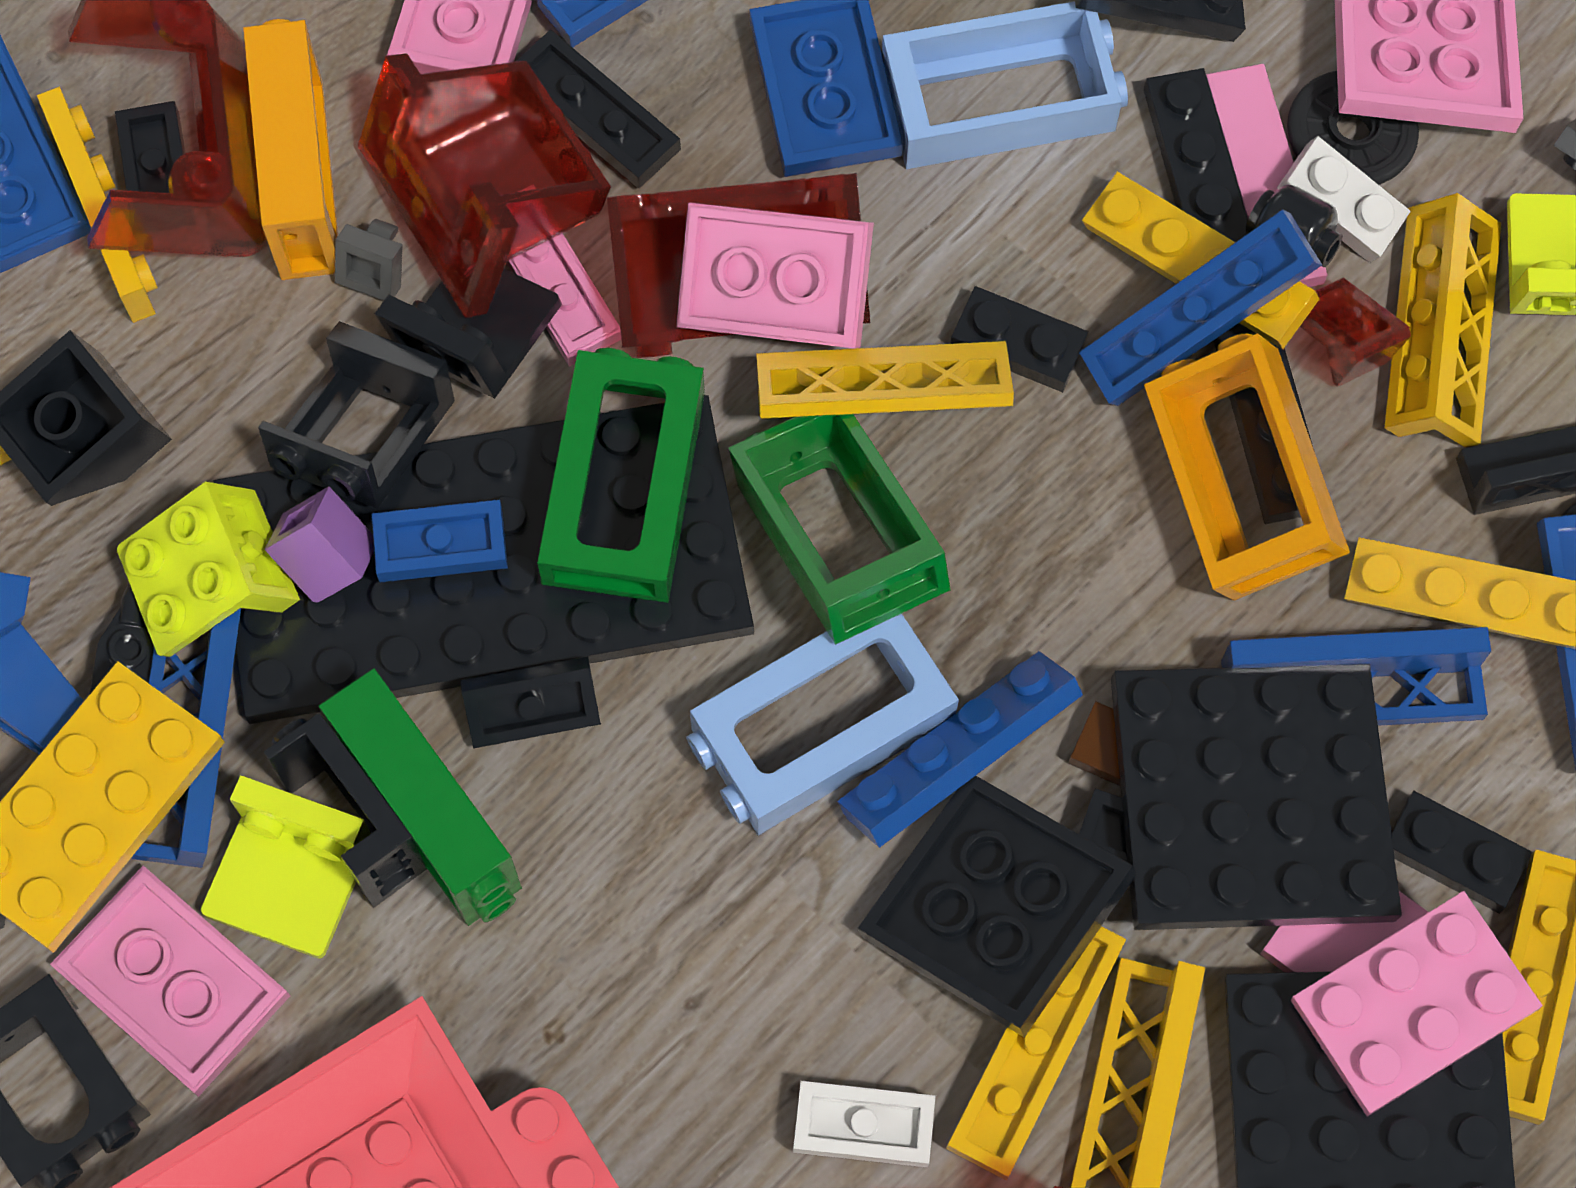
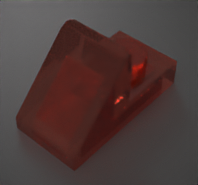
(1354, 330)

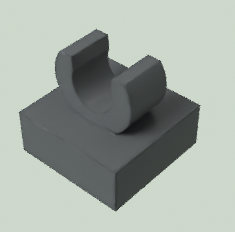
(369, 259)

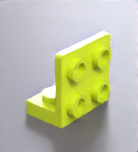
(1542, 253)
(203, 565)
(285, 869)

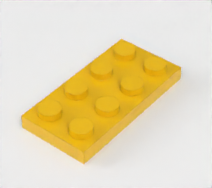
(94, 801)

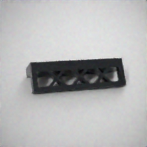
(1519, 470)

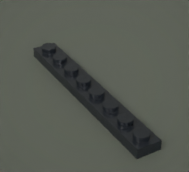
(1208, 191)

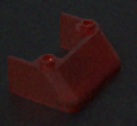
(211, 190)

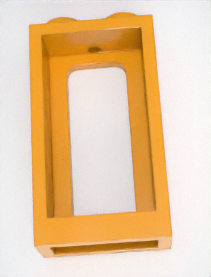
(291, 148)
(1179, 410)

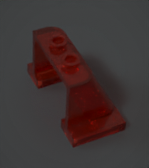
(477, 168)

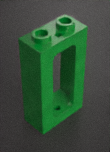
(650, 566)
(853, 603)
(425, 797)

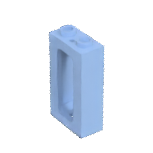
(1000, 45)
(779, 795)

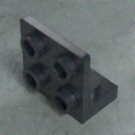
(478, 348)

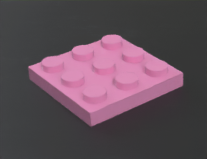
(1430, 61)

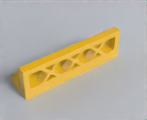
(1434, 307)
(884, 379)
(1161, 1085)

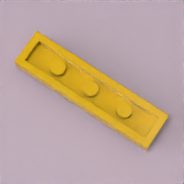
(91, 182)
(1181, 244)
(1464, 592)
(1546, 958)
(1028, 1066)

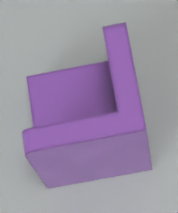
(321, 545)

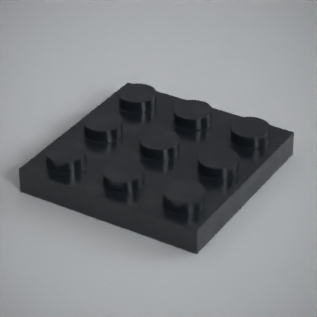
(997, 903)

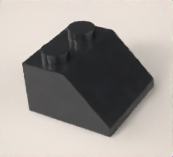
(75, 423)

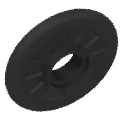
(1378, 155)

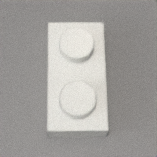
(1364, 209)
(864, 1124)

